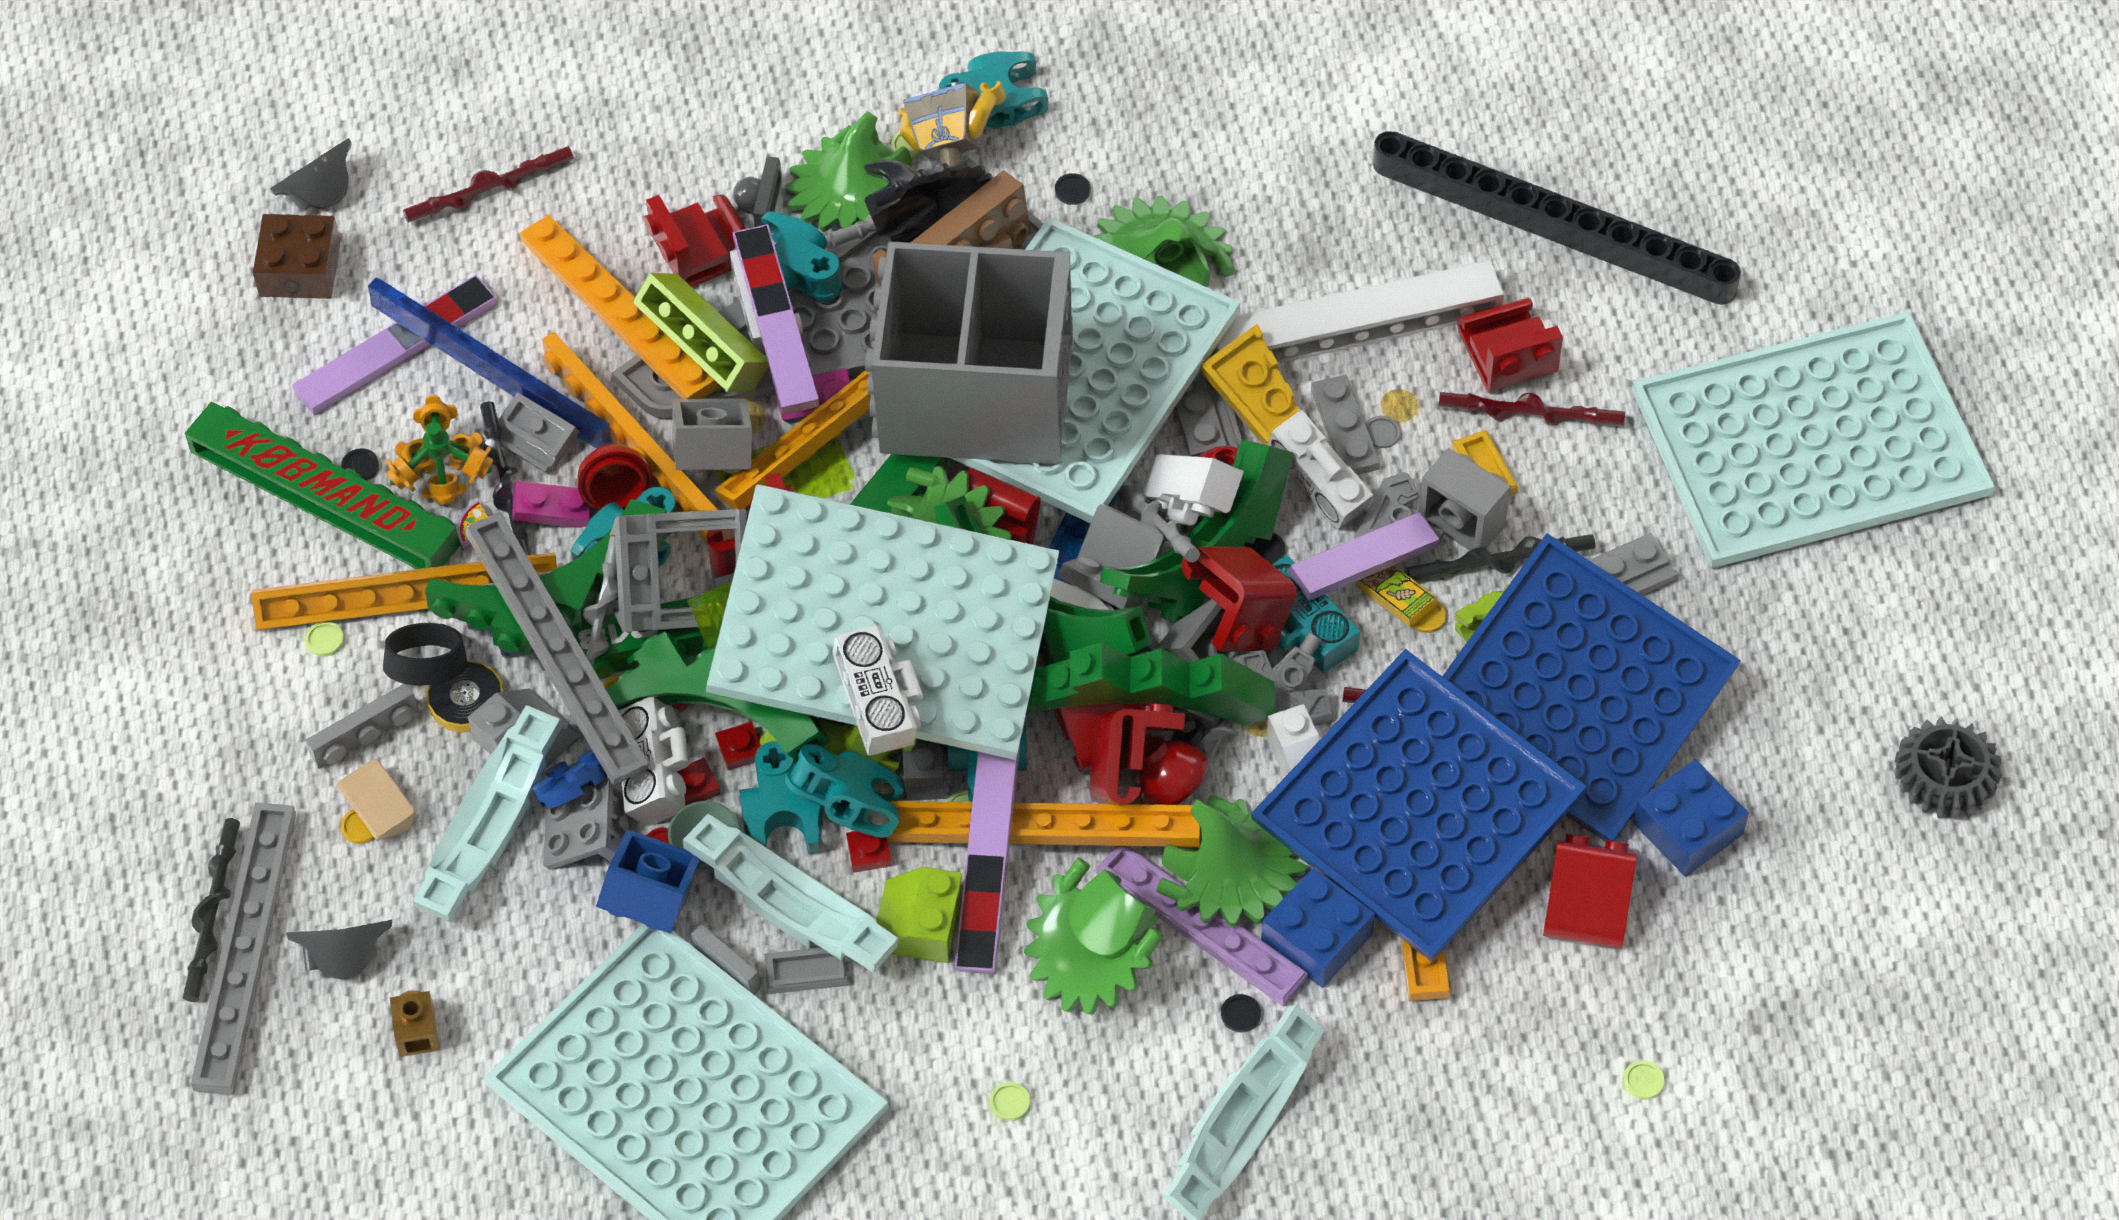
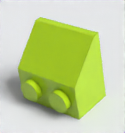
(922, 912)

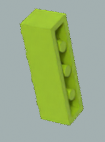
(701, 332)

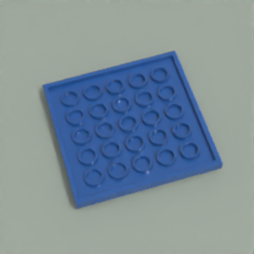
(1591, 678)
(1419, 804)

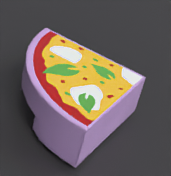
(472, 514)

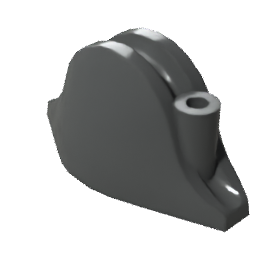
(319, 182)
(339, 951)

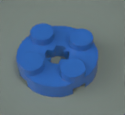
(567, 781)

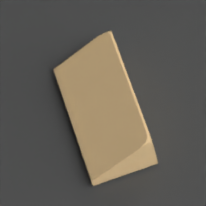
(377, 800)

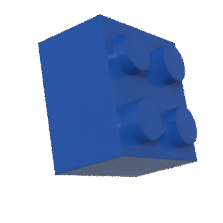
(1690, 817)
(648, 881)
(1318, 927)

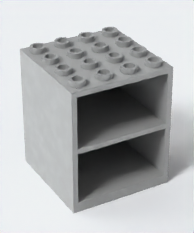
(971, 352)

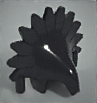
(918, 198)

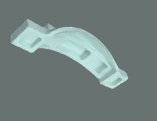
(488, 814)
(789, 895)
(1242, 1113)

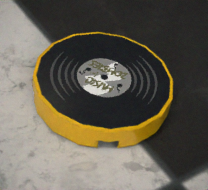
(458, 698)

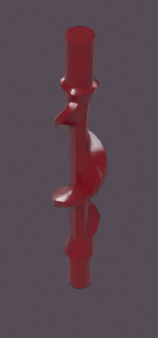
(484, 181)
(1530, 404)

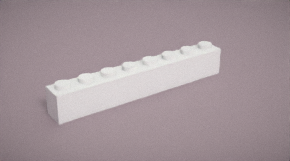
(1372, 312)

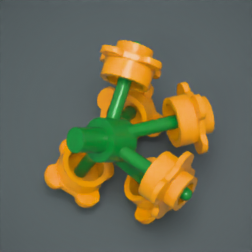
(419, 454)

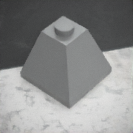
(1193, 634)
(502, 711)

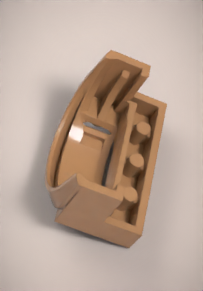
(991, 211)

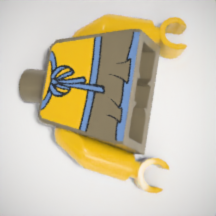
(948, 120)

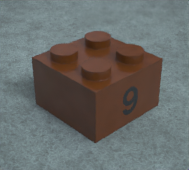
(296, 256)

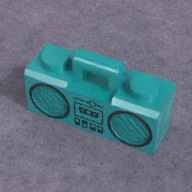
(1322, 619)

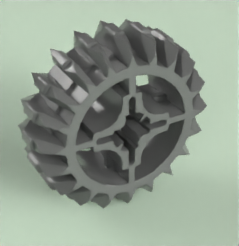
(1925, 769)

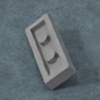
(1345, 423)
(362, 726)

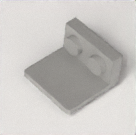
(1111, 542)
(586, 825)

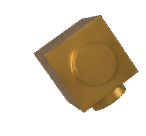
(414, 1023)

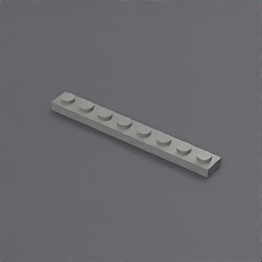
(557, 648)
(243, 949)

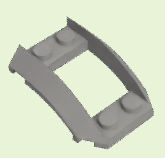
(639, 563)

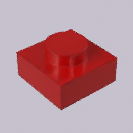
(738, 745)
(699, 782)
(867, 851)

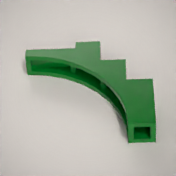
(1251, 516)
(569, 586)
(1067, 625)
(1154, 677)
(674, 680)

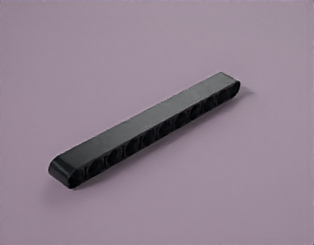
(1556, 217)

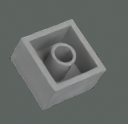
(711, 435)
(1464, 500)

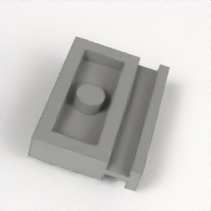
(1206, 421)
(535, 433)
(1639, 565)

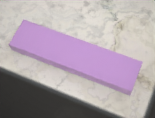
(1364, 556)

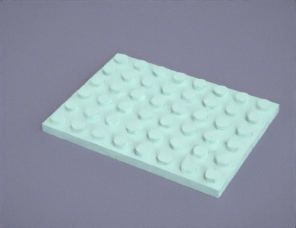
(1131, 362)
(1811, 439)
(948, 597)
(685, 1088)

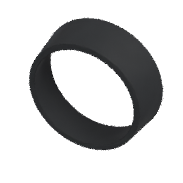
(424, 670)

